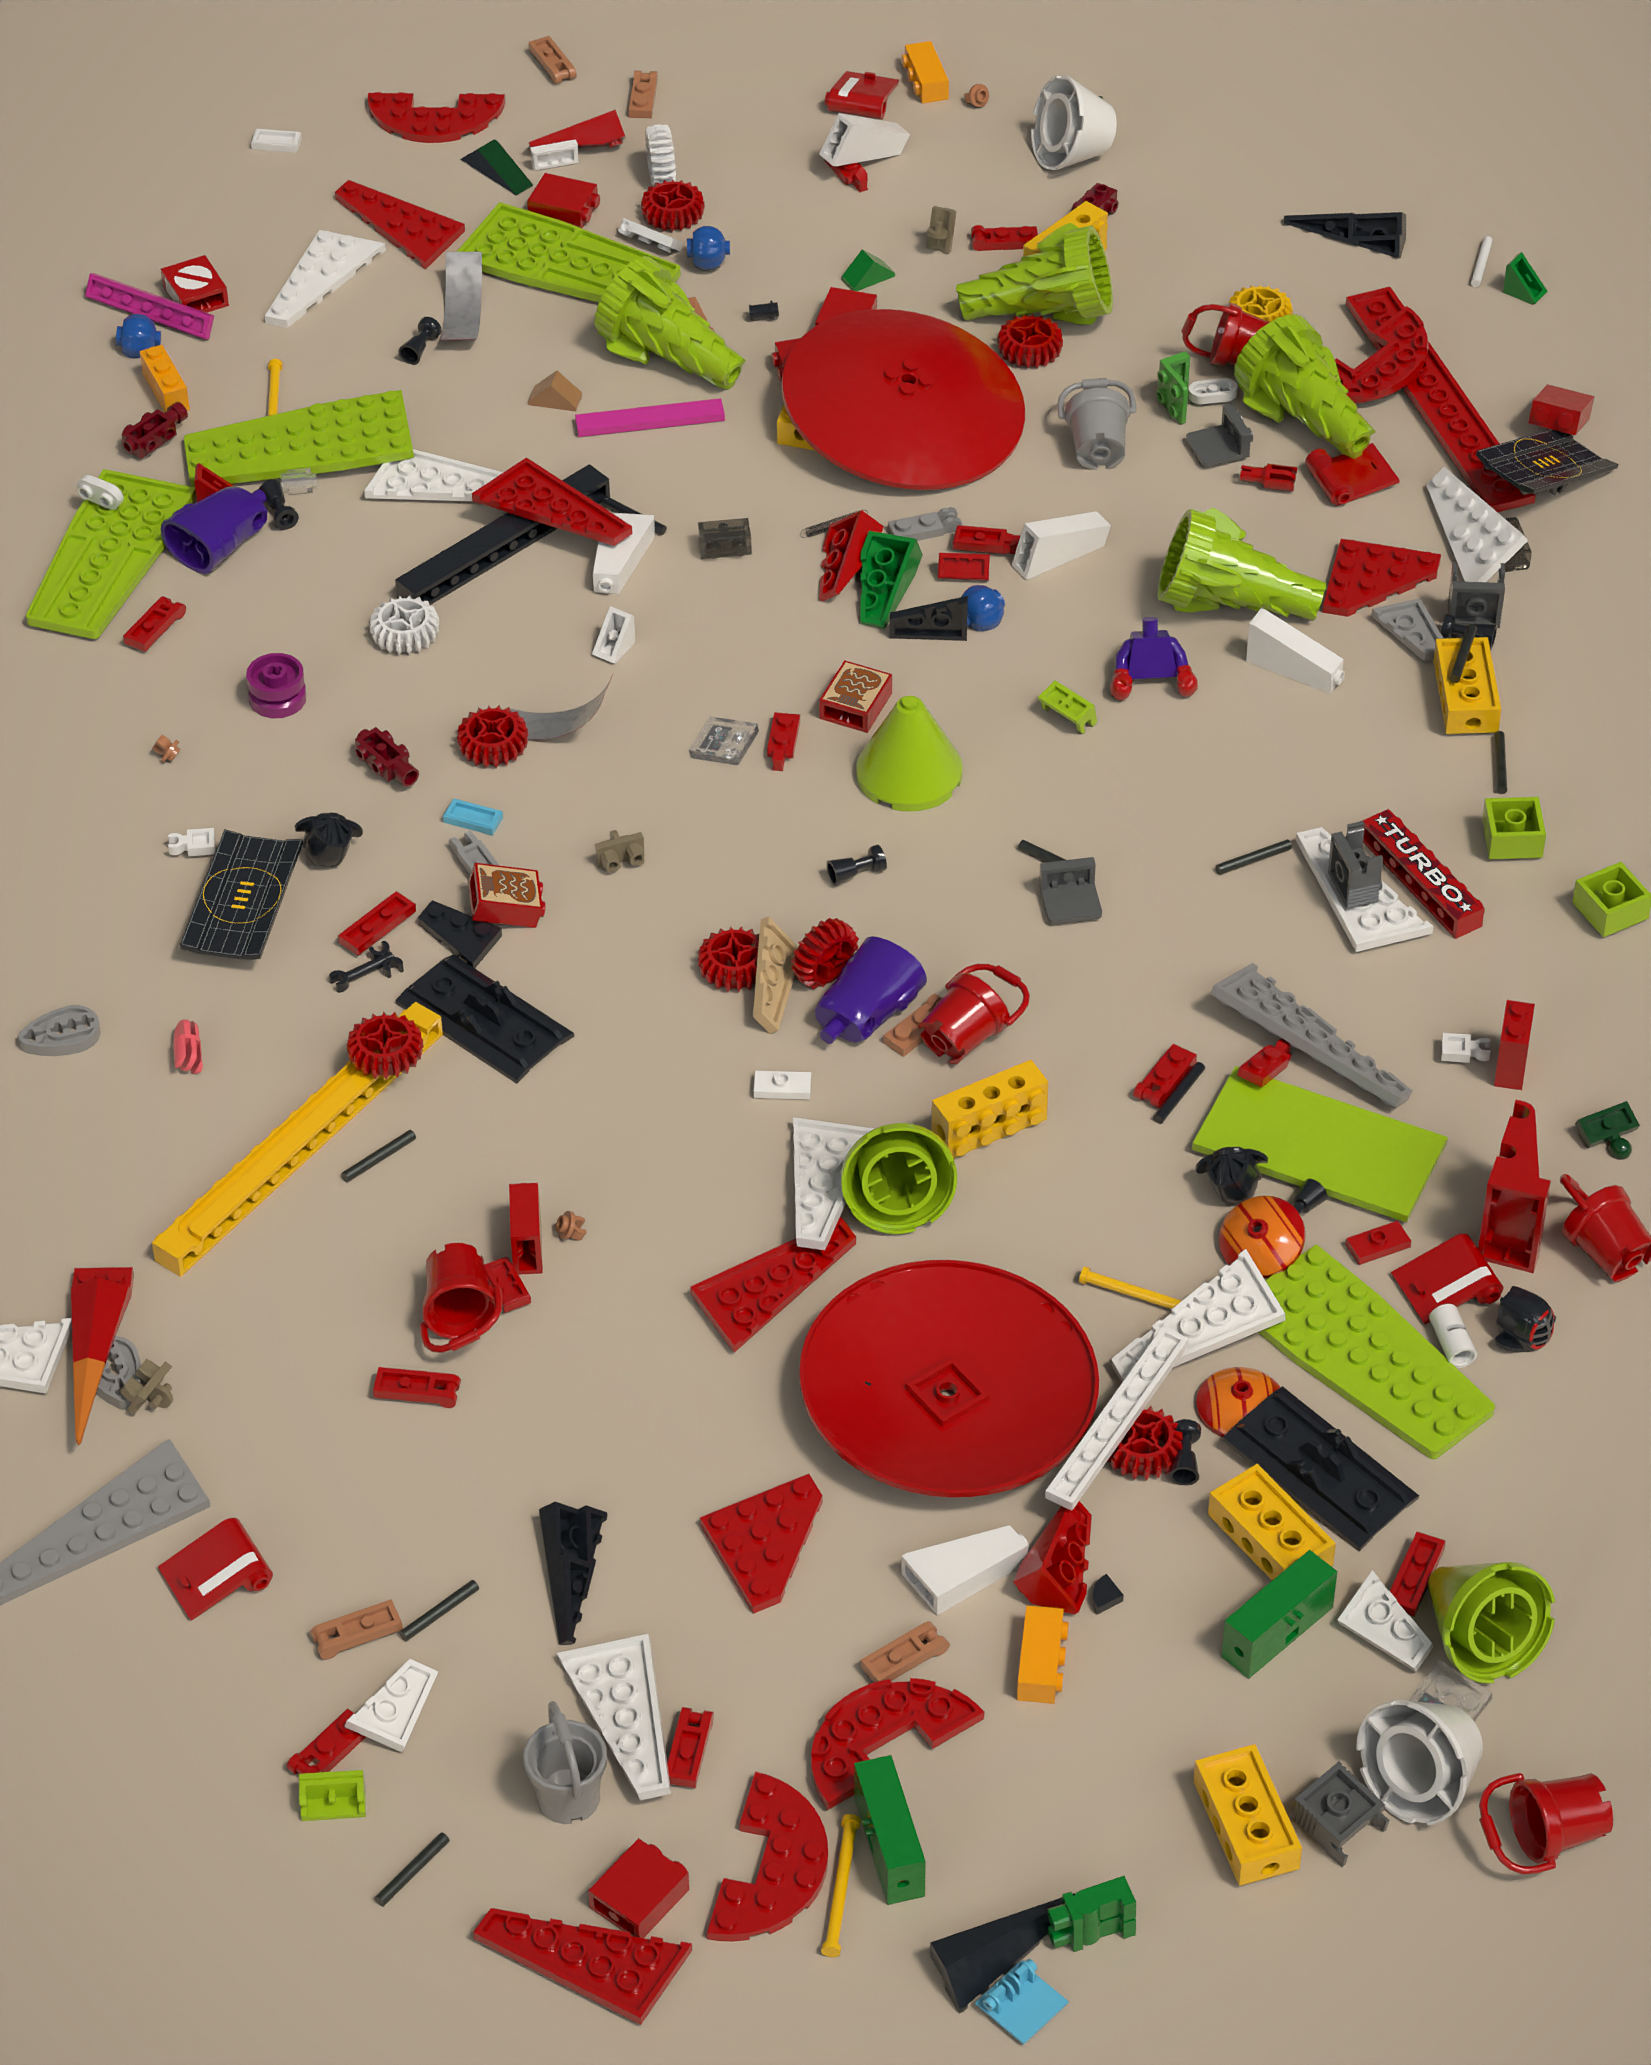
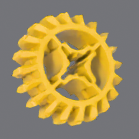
(1263, 302)

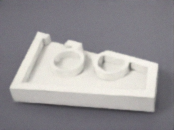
(1385, 1624)
(395, 1707)

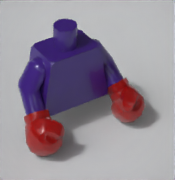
(1151, 655)

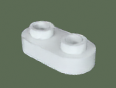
(1212, 391)
(99, 492)

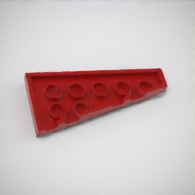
(403, 224)
(544, 498)
(757, 1290)
(592, 1960)

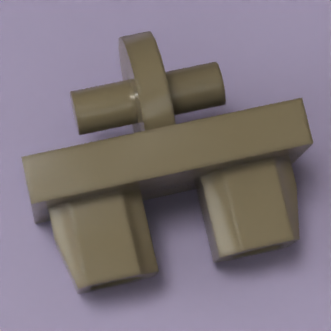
(941, 229)
(620, 849)
(153, 1376)

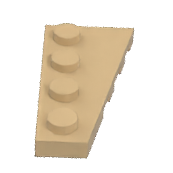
(773, 974)

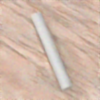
(1481, 261)

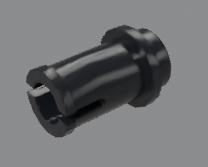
(764, 311)

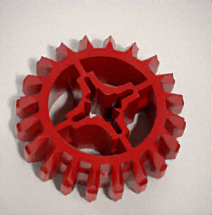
(672, 205)
(1030, 341)
(499, 738)
(824, 952)
(730, 958)
(368, 1049)
(1141, 1452)

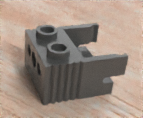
(1476, 600)
(1353, 871)
(1336, 1810)

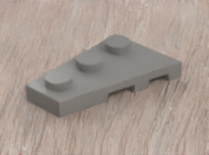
(1411, 625)

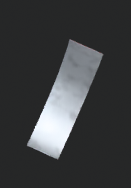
(462, 296)
(557, 724)

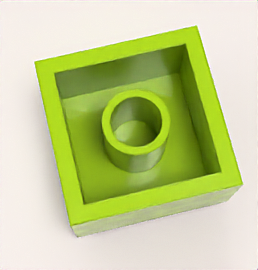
(1513, 827)
(1612, 899)

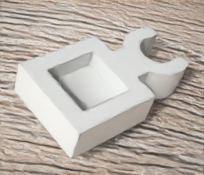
(196, 842)
(1460, 1048)

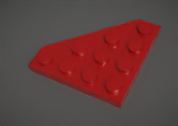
(1371, 572)
(763, 1538)

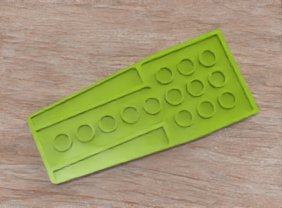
(551, 253)
(316, 437)
(105, 555)
(1372, 1355)

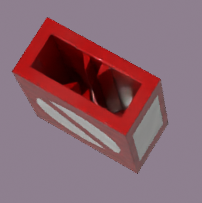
(195, 284)

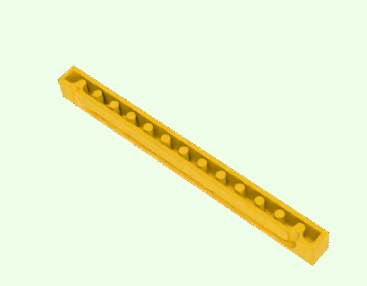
(277, 1157)

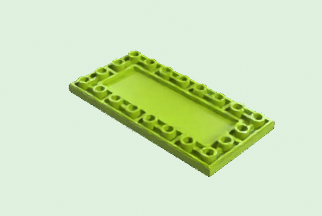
(1316, 1137)

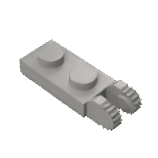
(926, 525)
(472, 853)

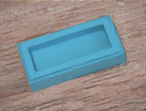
(473, 816)

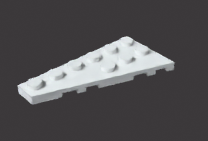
(322, 269)
(428, 478)
(1474, 529)
(1365, 925)
(817, 1172)
(1213, 1315)
(31, 1354)
(622, 1698)

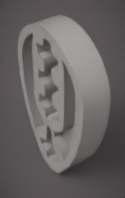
(50, 1043)
(127, 1363)

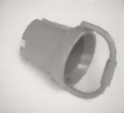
(1098, 420)
(565, 1767)

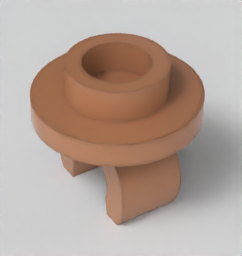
(978, 95)
(164, 747)
(569, 1226)

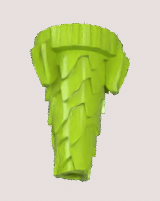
(1064, 279)
(653, 314)
(1293, 372)
(1214, 567)

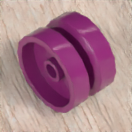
(276, 685)

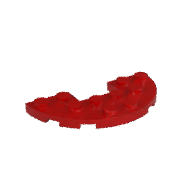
(434, 124)
(1392, 365)
(877, 1716)
(790, 1868)

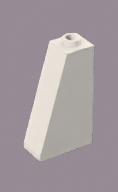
(862, 139)
(1058, 541)
(616, 563)
(1291, 653)
(964, 1566)

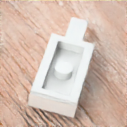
(646, 235)

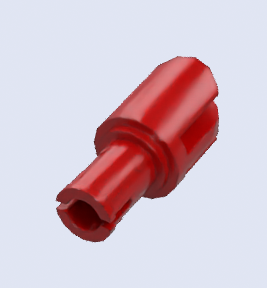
(1271, 476)

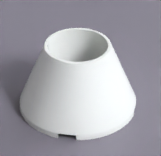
(1070, 124)
(1419, 1758)

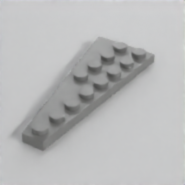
(1305, 1030)
(125, 1510)

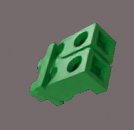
(1093, 1914)

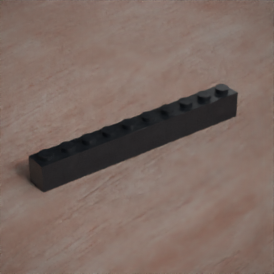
(489, 546)

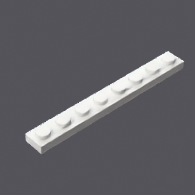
(1116, 1418)

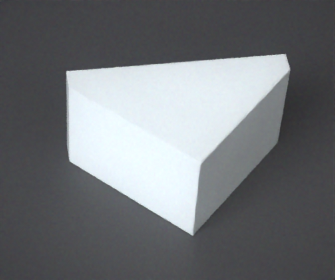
(615, 636)

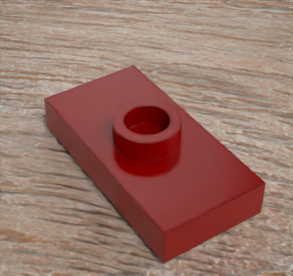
(963, 566)
(1378, 1242)
(504, 1275)

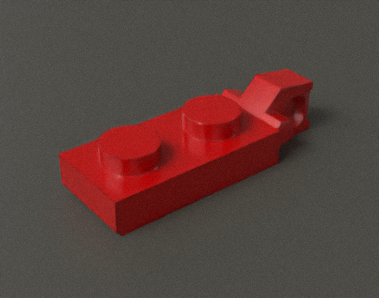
(852, 173)
(985, 540)
(783, 738)
(1266, 1063)

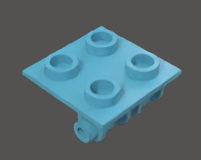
(1022, 2001)

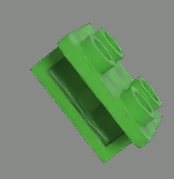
(1173, 385)

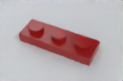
(377, 923)
(1415, 1571)

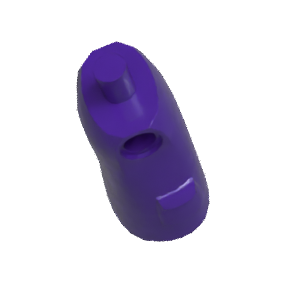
(214, 527)
(869, 991)

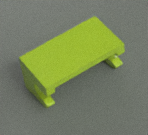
(1068, 705)
(332, 1795)

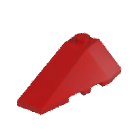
(594, 132)
(843, 551)
(1056, 1563)

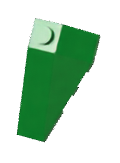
(886, 574)

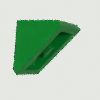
(866, 271)
(1523, 281)

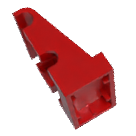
(1515, 1197)

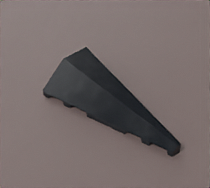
(1372, 231)
(569, 1546)
(983, 1953)

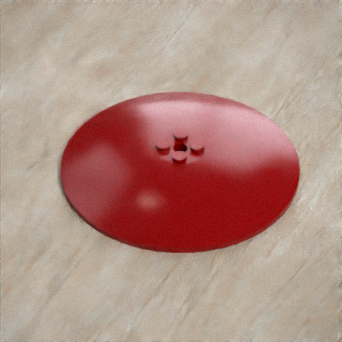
(932, 434)
(963, 1327)

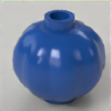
(707, 247)
(137, 335)
(984, 607)

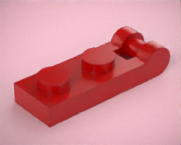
(1001, 238)
(154, 623)
(1165, 1075)
(417, 1386)
(689, 1747)
(327, 1748)

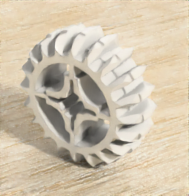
(660, 154)
(404, 625)

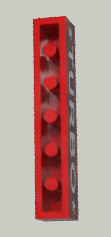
(1423, 874)

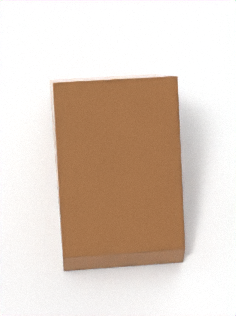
(556, 393)

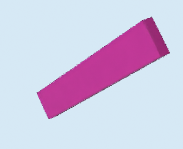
(153, 306)
(649, 417)

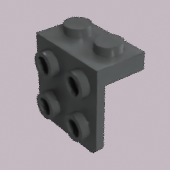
(1222, 442)
(1069, 890)

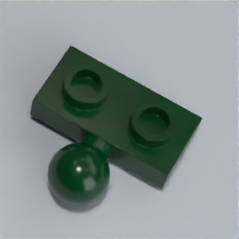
(1609, 1125)

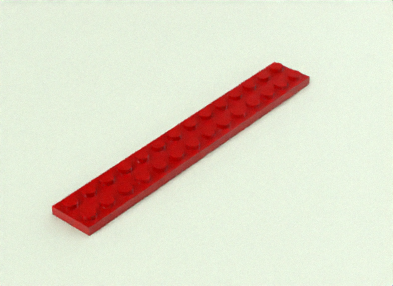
(1443, 407)

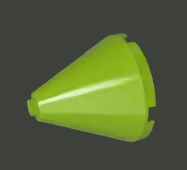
(909, 760)
(898, 1178)
(1491, 1617)

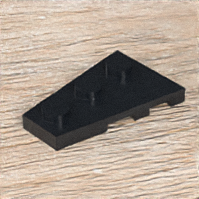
(932, 621)
(457, 930)

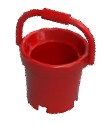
(1231, 334)
(970, 1013)
(1607, 1229)
(458, 1298)
(1548, 1817)

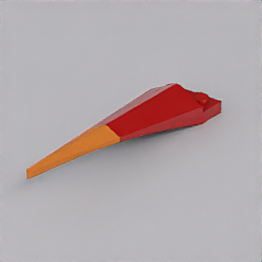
(97, 1310)

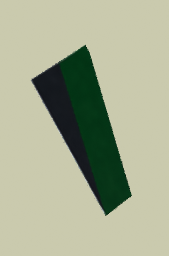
(498, 166)

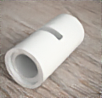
(1453, 1335)

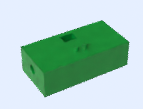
(1279, 1614)
(889, 1829)

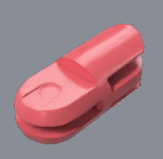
(187, 1047)

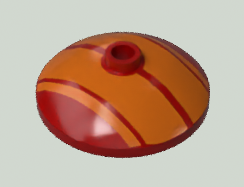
(1272, 1247)
(1221, 1402)

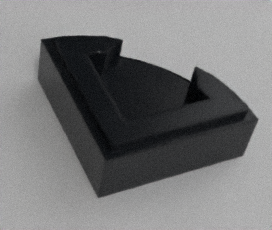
(1106, 1594)

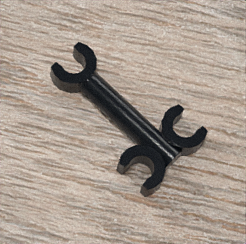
(379, 959)

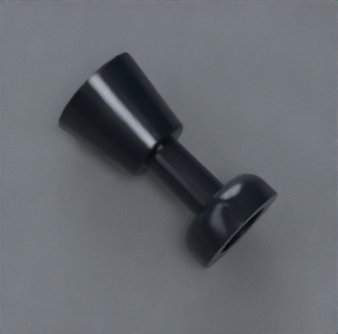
(413, 349)
(285, 516)
(1483, 630)
(846, 868)
(1309, 1196)
(1184, 1465)

